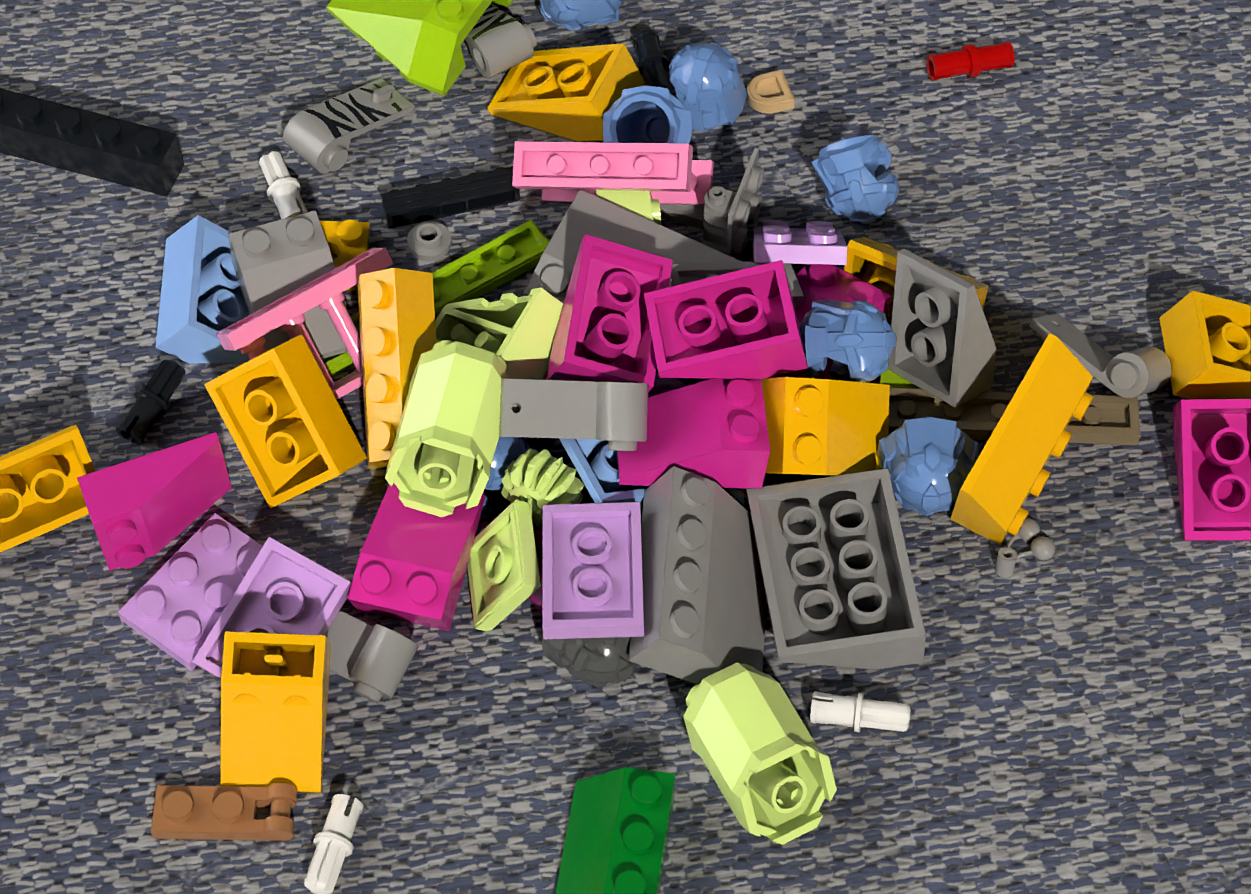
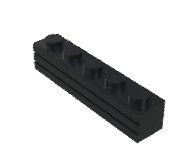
(449, 197)

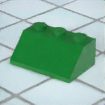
(618, 833)

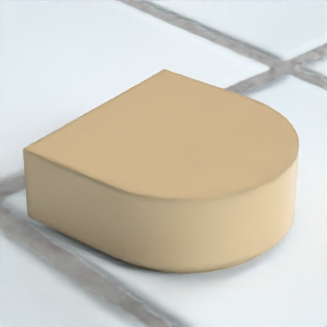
(770, 93)

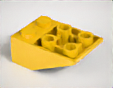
(274, 709)

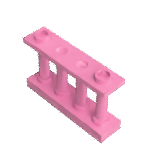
(592, 166)
(288, 315)

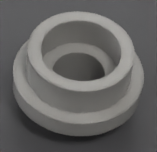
(432, 249)

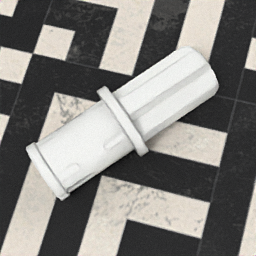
(282, 188)
(859, 712)
(333, 845)

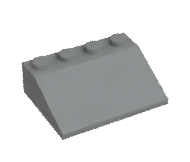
(615, 224)
(837, 572)
(698, 580)

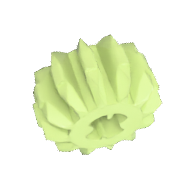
(541, 482)

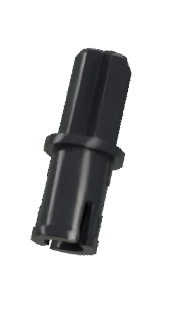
(652, 63)
(151, 401)

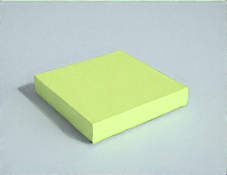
(503, 566)

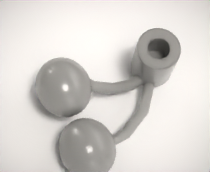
(1041, 548)

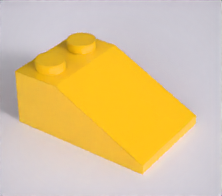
(566, 89)
(1208, 347)
(824, 425)

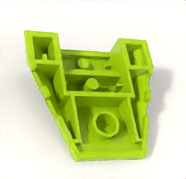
(415, 35)

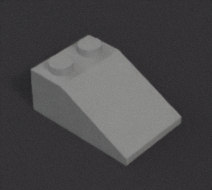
(277, 261)
(940, 332)

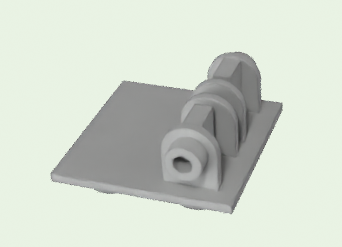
(729, 211)

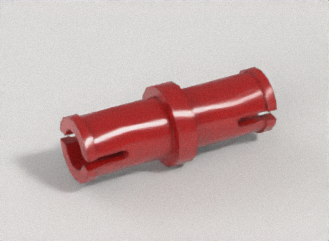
(970, 60)

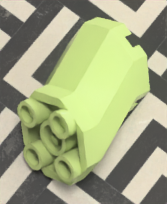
(448, 429)
(759, 752)

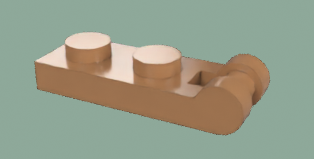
(223, 812)

